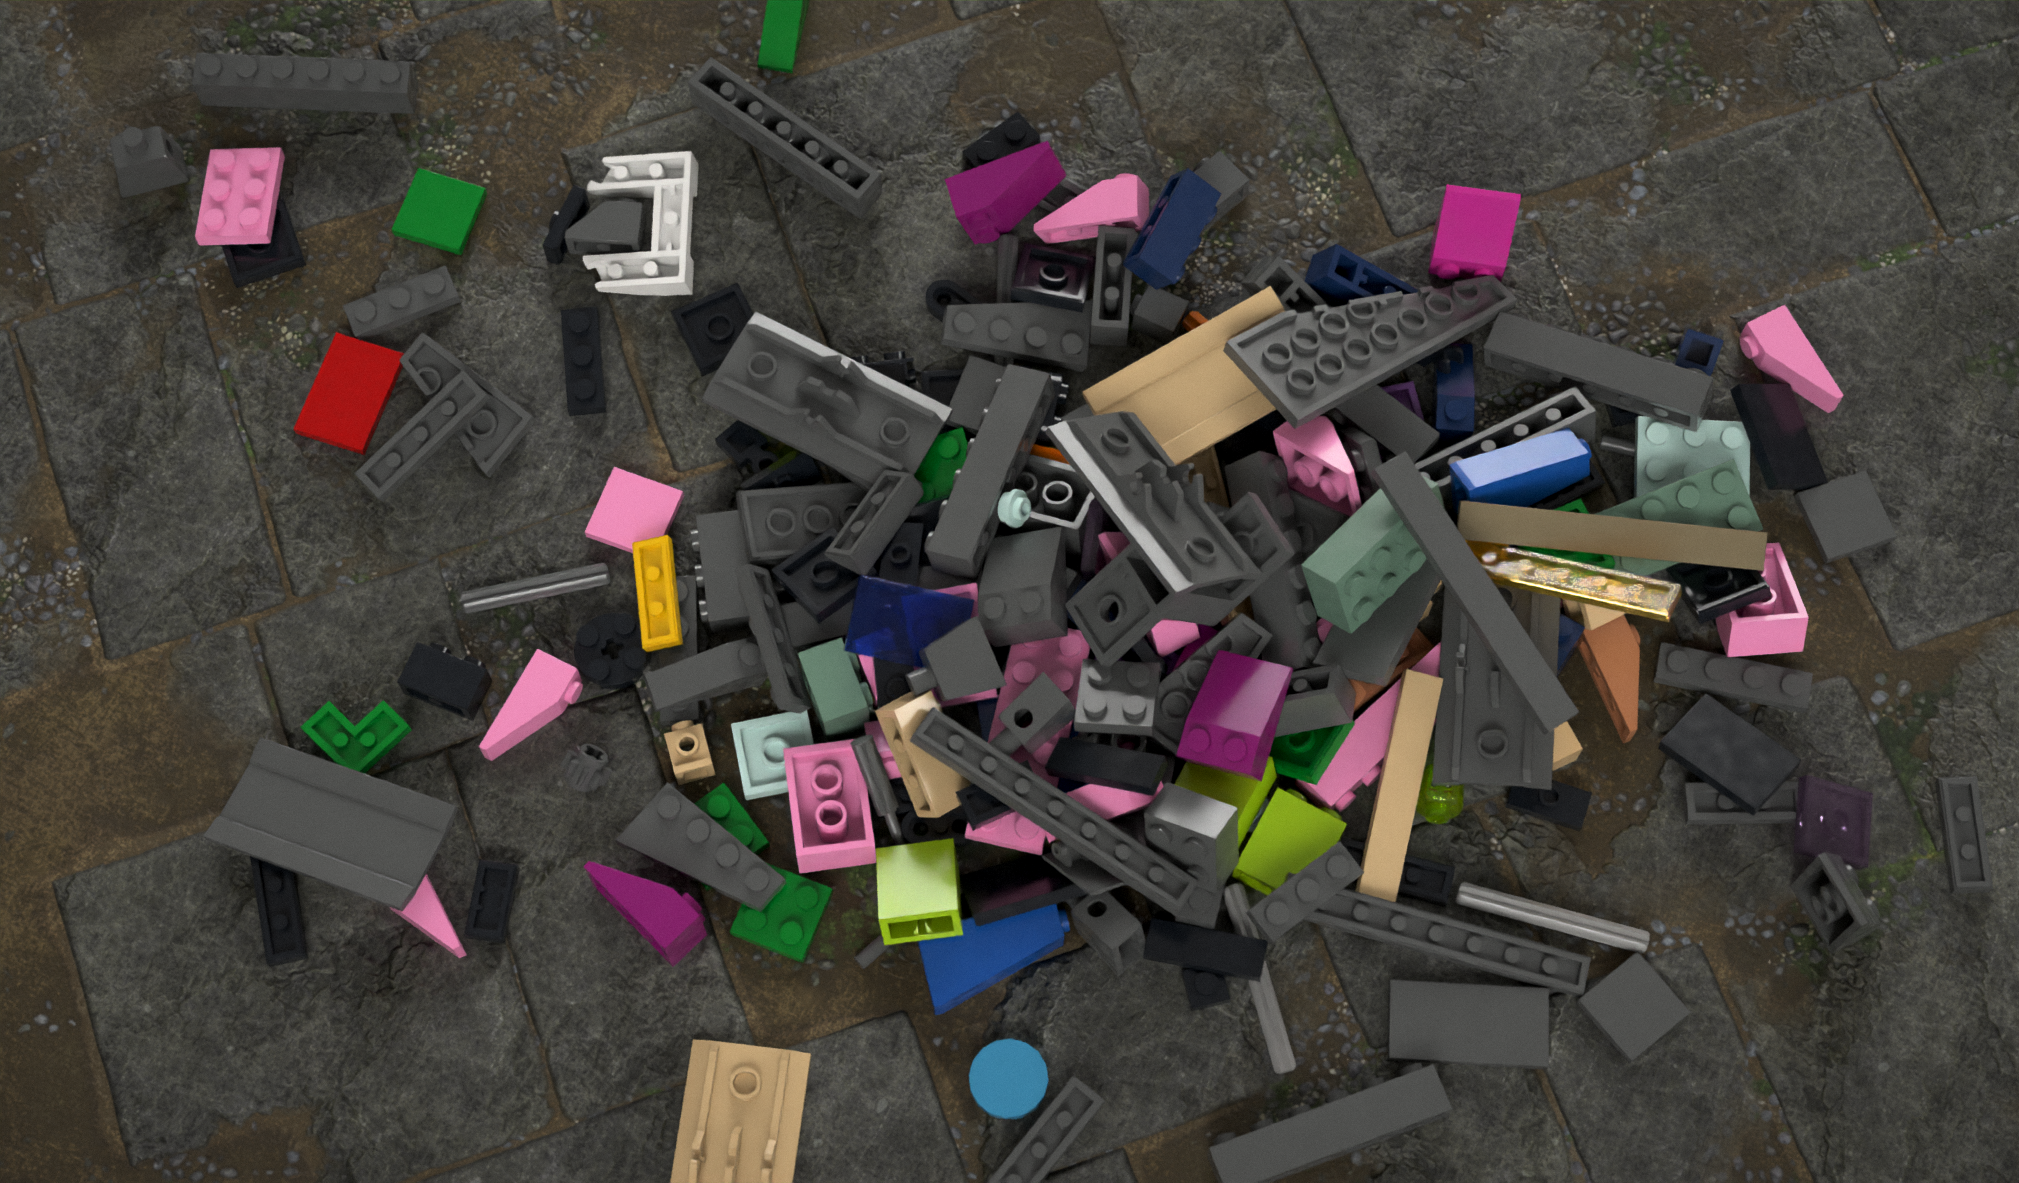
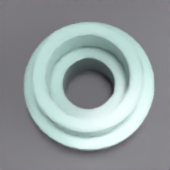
(1014, 508)

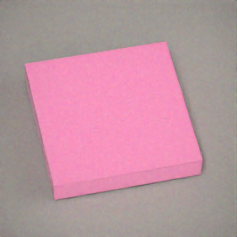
(633, 510)

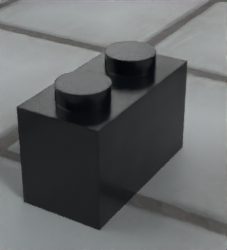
(445, 680)

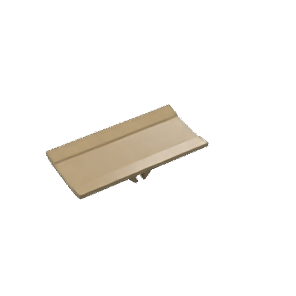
(1190, 388)
(740, 1114)

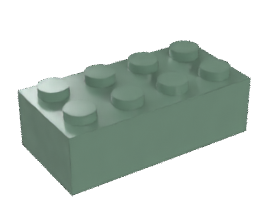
(1704, 499)
(1363, 563)

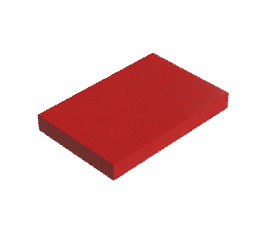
(349, 394)

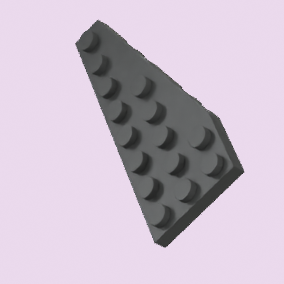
(1334, 353)

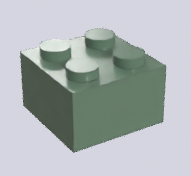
(835, 690)

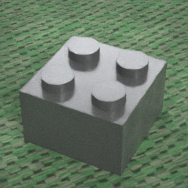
(1194, 834)

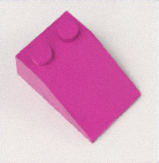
(1473, 233)

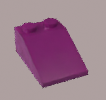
(1002, 192)
(1235, 715)
(656, 911)

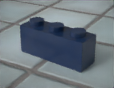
(1172, 229)

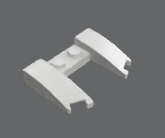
(672, 184)

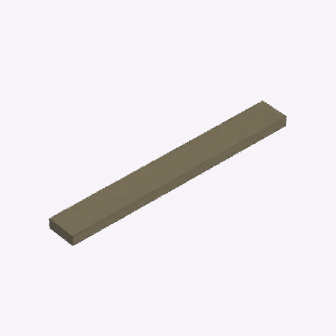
(1612, 535)

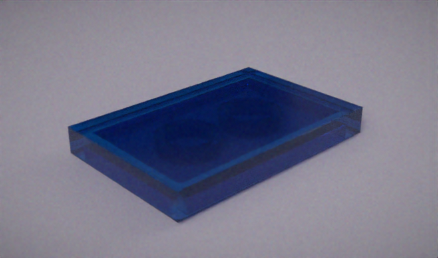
(899, 619)

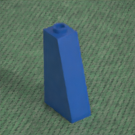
(1521, 471)
(988, 953)

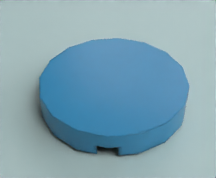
(1008, 1079)

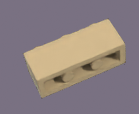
(927, 780)

